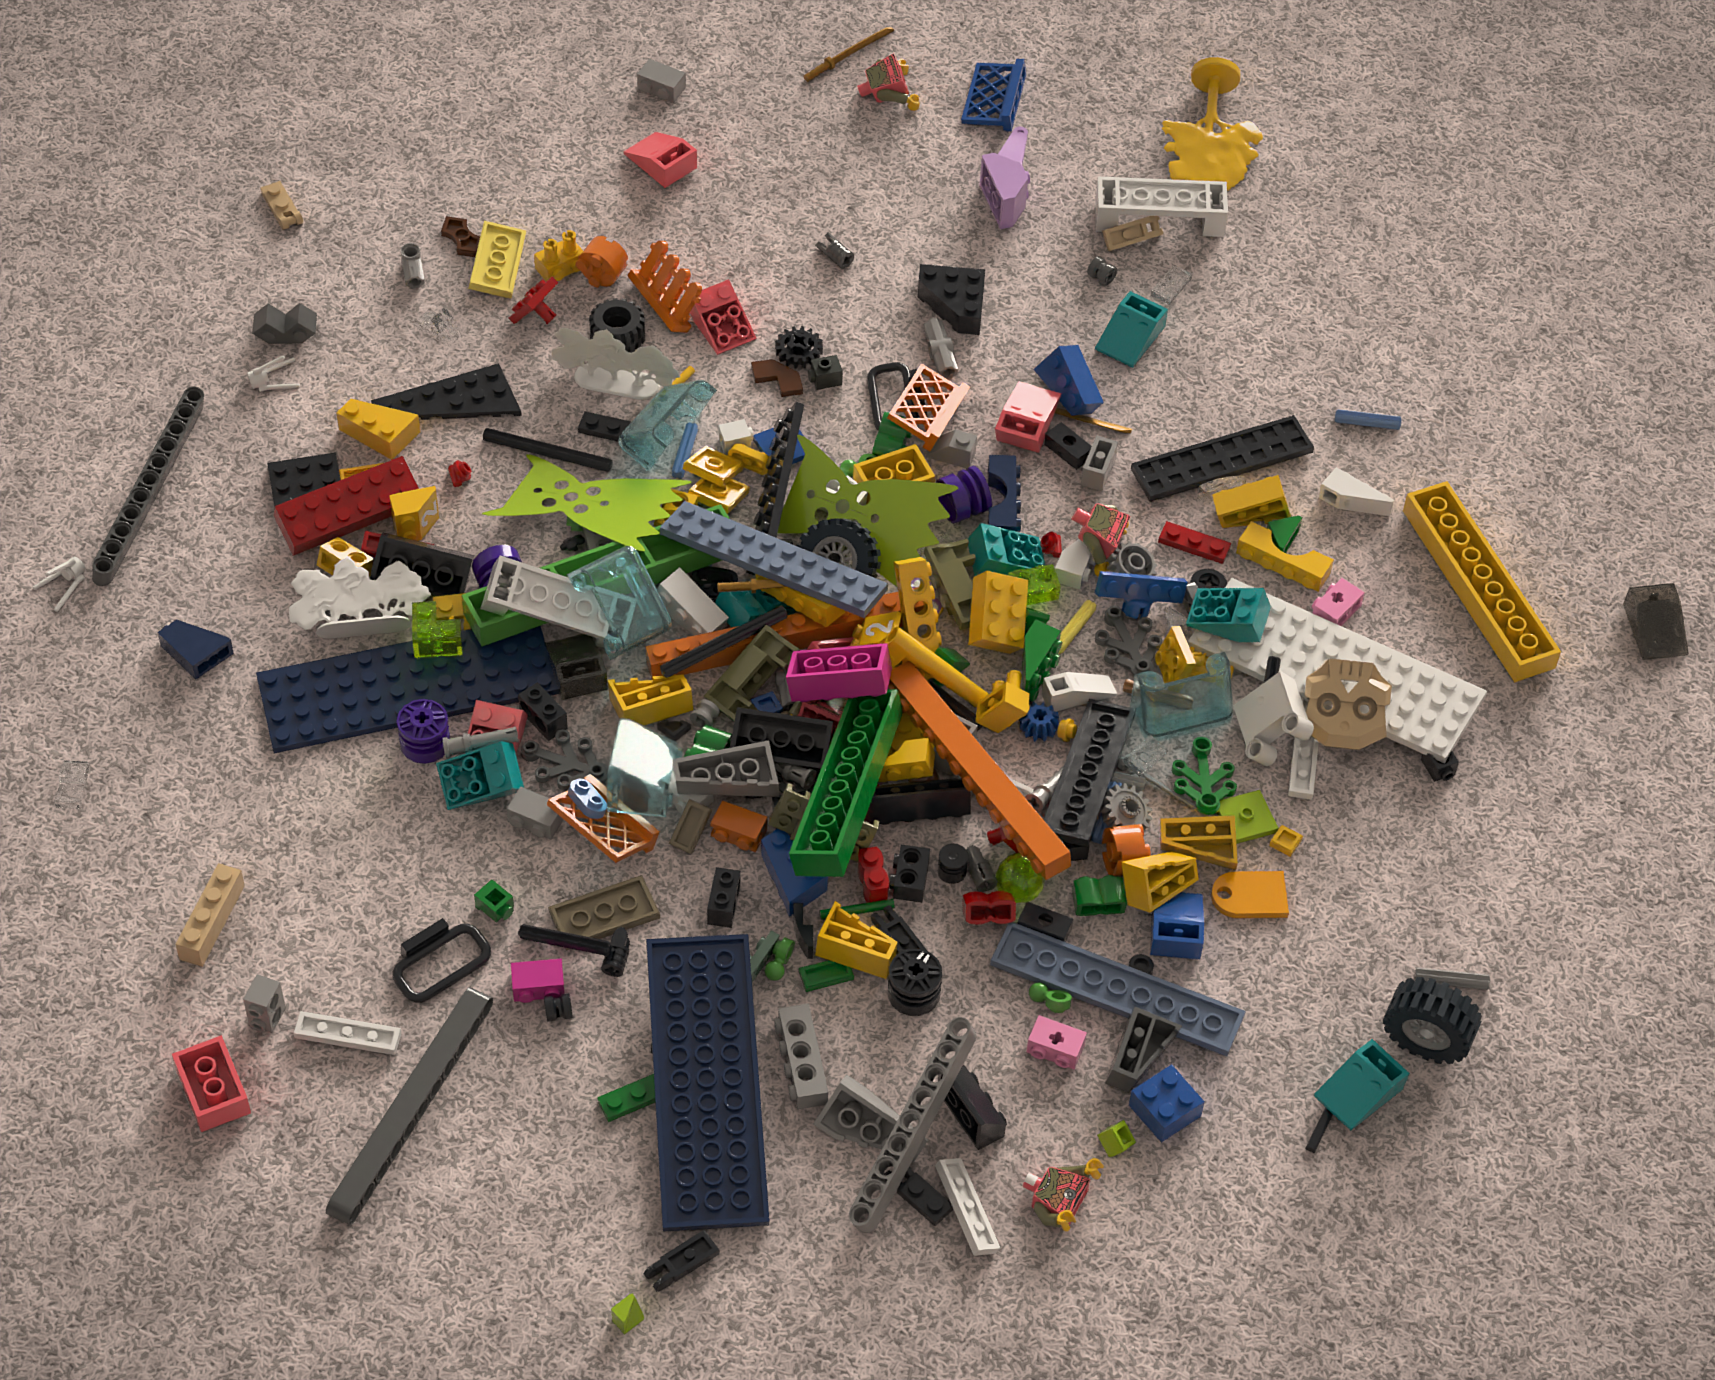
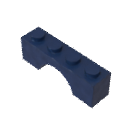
(1002, 477)

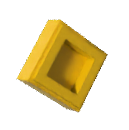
(1286, 840)

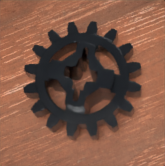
(798, 347)

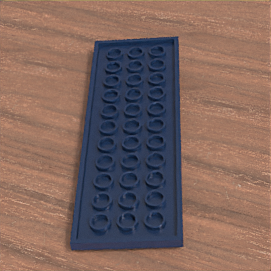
(369, 687)
(706, 1083)

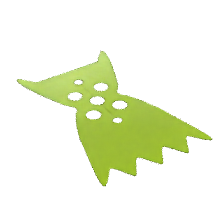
(902, 507)
(622, 520)

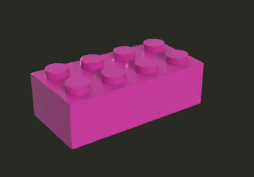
(839, 672)

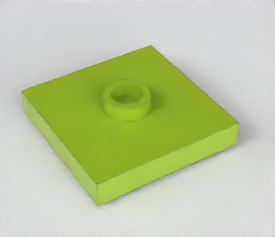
(1251, 815)

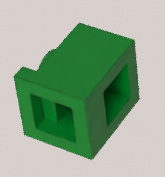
(494, 901)

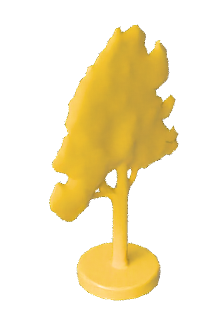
(1200, 150)

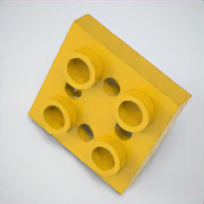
(1175, 656)

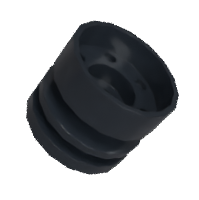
(914, 982)

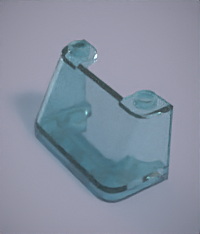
(649, 434)
(625, 598)
(1183, 704)
(640, 770)

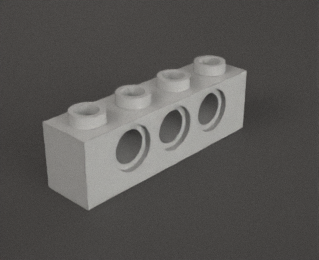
(799, 1020)

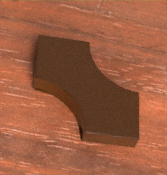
(458, 232)

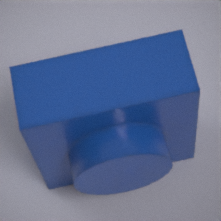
(767, 702)

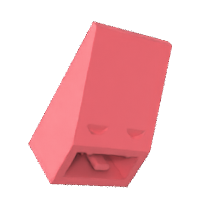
(664, 157)
(722, 318)
(1027, 416)
(494, 717)

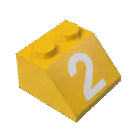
(414, 512)
(875, 628)

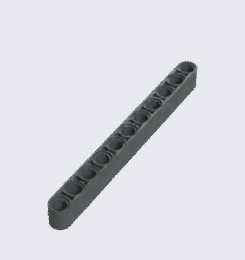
(153, 473)
(409, 1106)

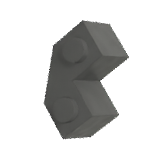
(282, 328)

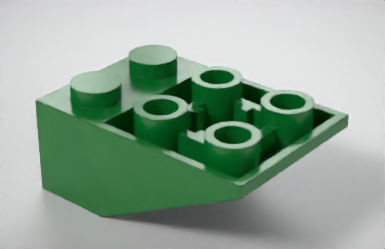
(1039, 656)

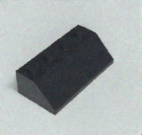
(440, 568)
(791, 738)

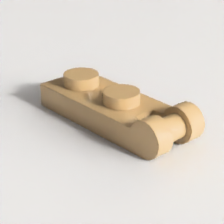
(281, 205)
(1131, 232)

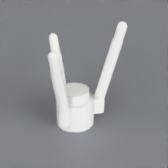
(259, 376)
(71, 569)

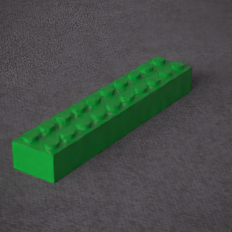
(846, 785)

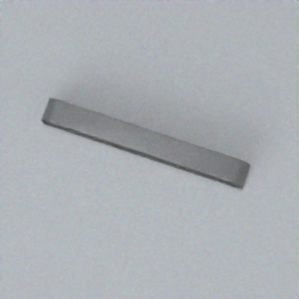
(912, 1137)

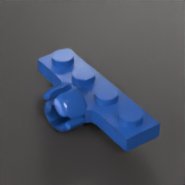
(1140, 591)

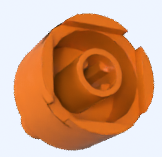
(602, 262)
(1123, 844)

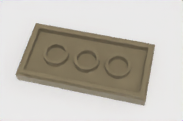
(606, 909)

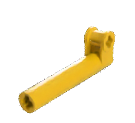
(903, 646)

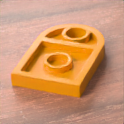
(1252, 894)

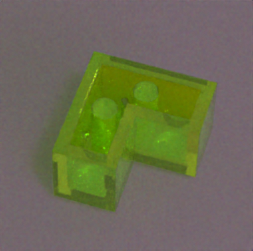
(434, 636)

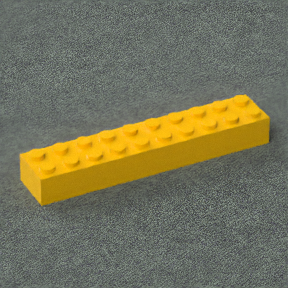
(1481, 581)

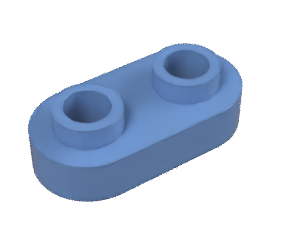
(587, 798)

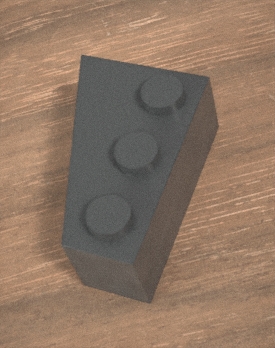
(1140, 1046)

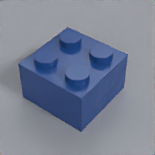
(1166, 1103)

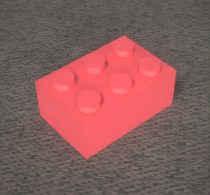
(211, 1083)

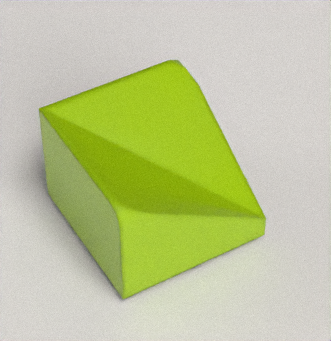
(1116, 1138)
(627, 1314)

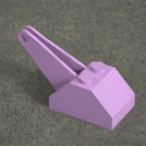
(1005, 180)

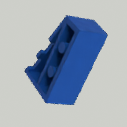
(1068, 374)

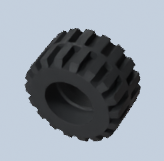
(623, 315)

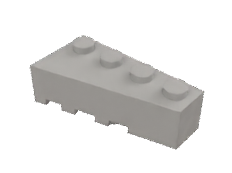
(730, 771)

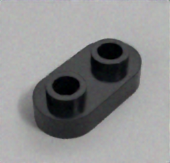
(713, 575)

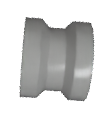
(705, 713)

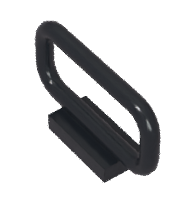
(873, 392)
(426, 943)

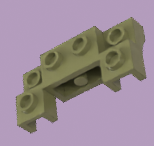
(952, 579)
(750, 672)
(790, 811)

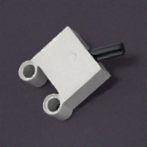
(1271, 712)

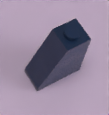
(194, 647)

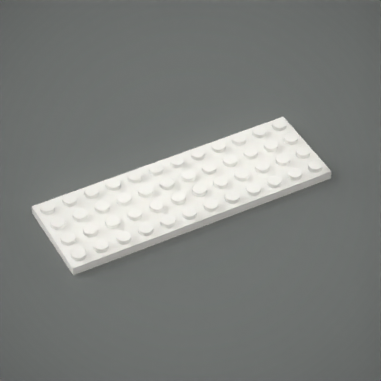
(1425, 706)

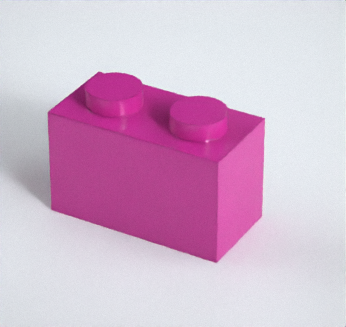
(537, 979)

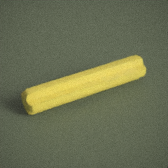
(1076, 623)

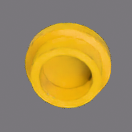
(1067, 729)

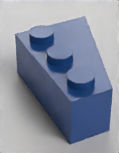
(791, 888)

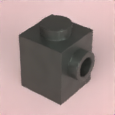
(825, 372)

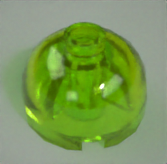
(1019, 878)

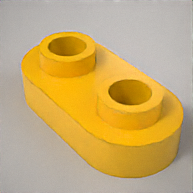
(753, 459)

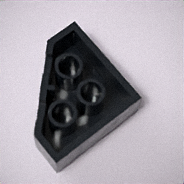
(954, 295)

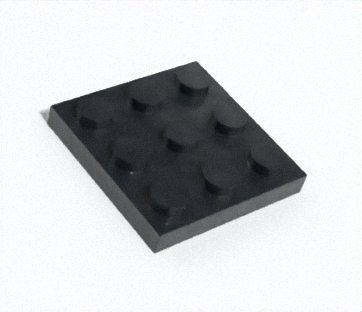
(302, 475)

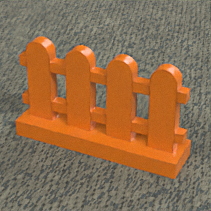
(663, 298)

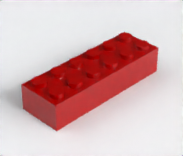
(342, 506)

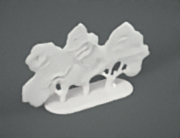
(611, 366)
(350, 594)

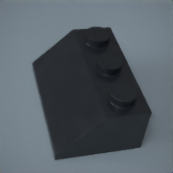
(974, 1110)

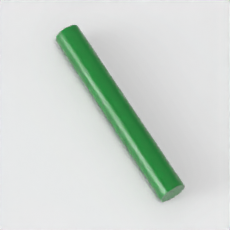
(861, 908)

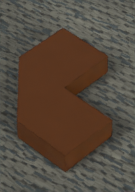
(772, 370)

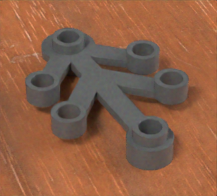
(1128, 645)
(565, 763)

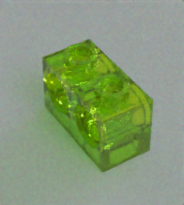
(1038, 590)

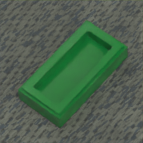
(824, 975)

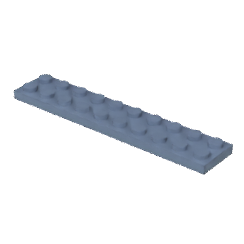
(774, 559)
(1116, 986)

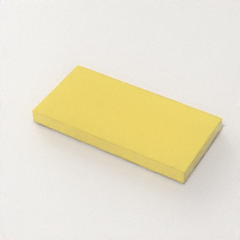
(497, 259)

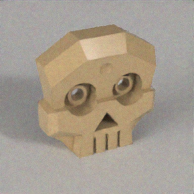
(1345, 724)

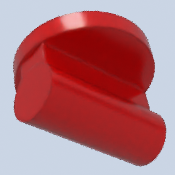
(459, 473)
(1051, 544)

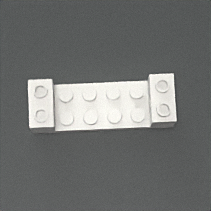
(1162, 198)
(544, 597)

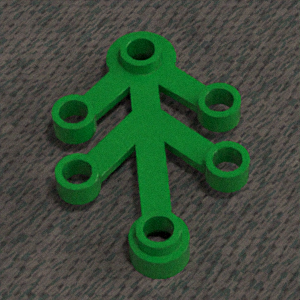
(1206, 801)

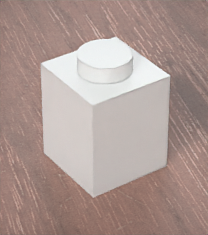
(734, 433)

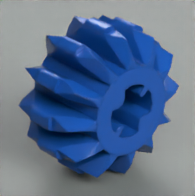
(1039, 722)

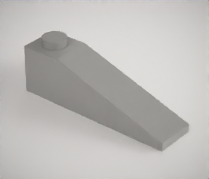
(859, 1116)

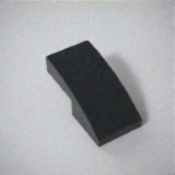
(803, 933)

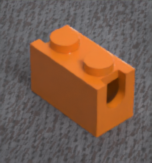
(739, 826)

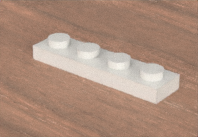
(347, 1033)
(967, 1206)

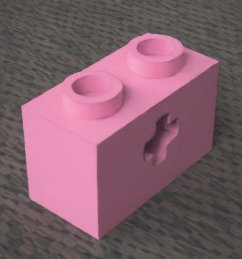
(1338, 602)
(1050, 1032)

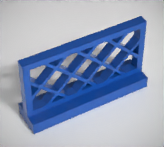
(1010, 95)

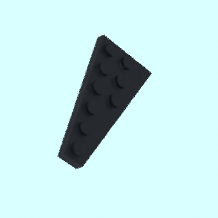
(460, 396)

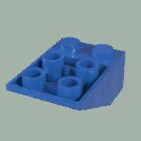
(1178, 927)

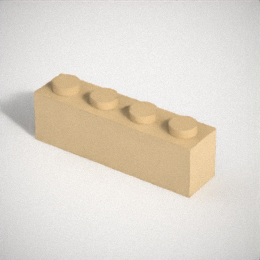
(210, 915)

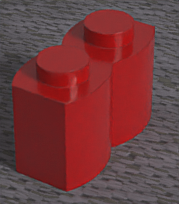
(872, 874)
(994, 907)

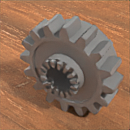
(1132, 560)
(1125, 807)

